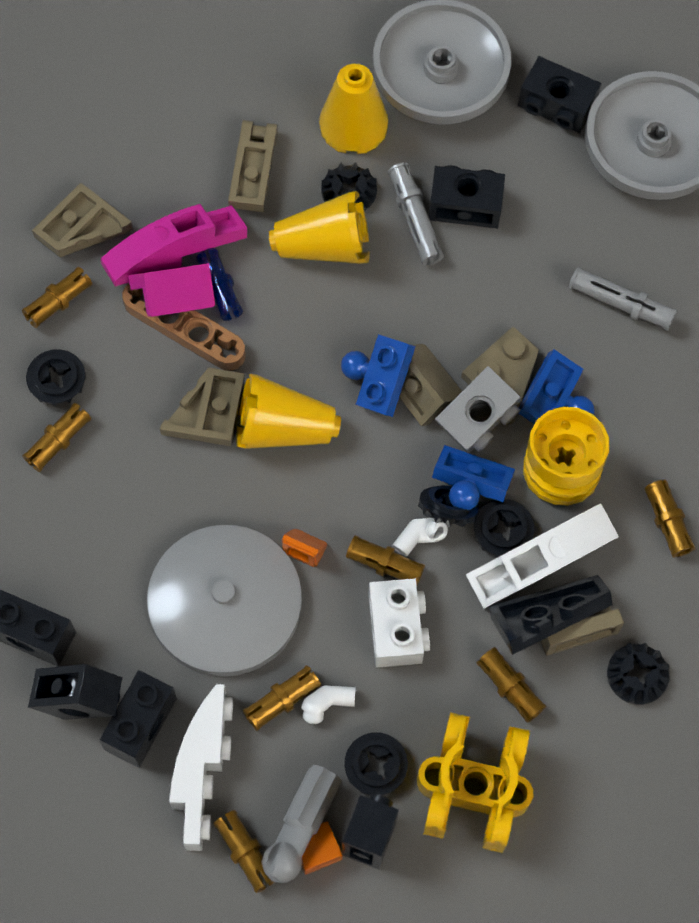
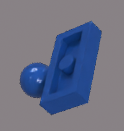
(382, 374)
(553, 388)
(471, 477)

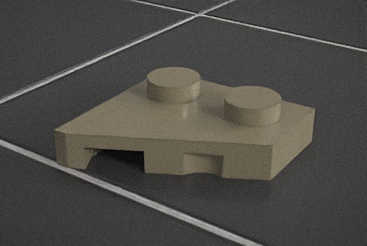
(80, 222)
(510, 358)
(209, 409)

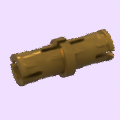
(57, 297)
(56, 437)
(669, 518)
(384, 560)
(511, 684)
(282, 698)
(243, 849)

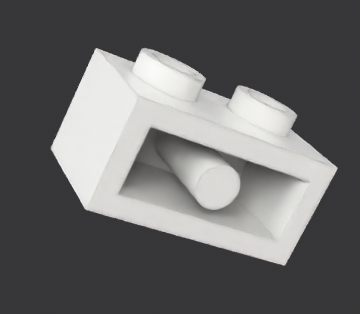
(396, 622)

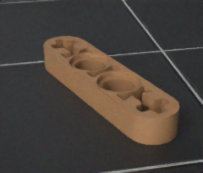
(181, 328)

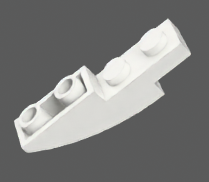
(542, 555)
(201, 751)

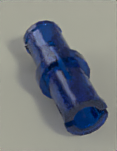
(222, 285)

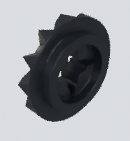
(366, 185)
(63, 363)
(437, 505)
(513, 515)
(629, 687)
(380, 746)

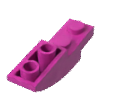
(170, 238)

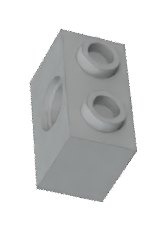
(487, 390)

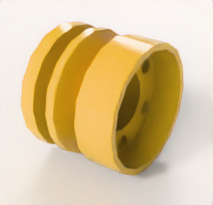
(571, 439)

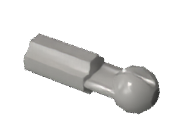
(302, 821)

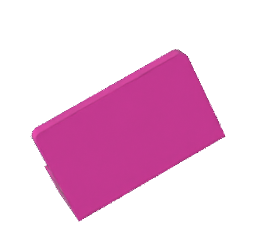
(175, 289)

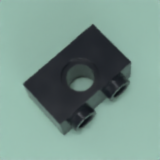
(550, 80)
(450, 206)
(34, 629)
(75, 692)
(138, 718)
(370, 830)

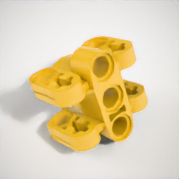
(456, 771)

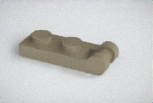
(253, 166)

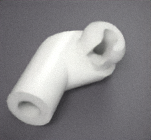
(419, 531)
(325, 697)

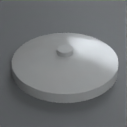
(441, 61)
(647, 135)
(224, 600)

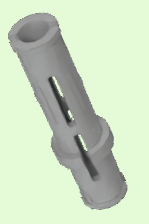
(410, 200)
(624, 299)

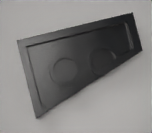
(546, 612)

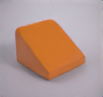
(303, 547)
(321, 850)

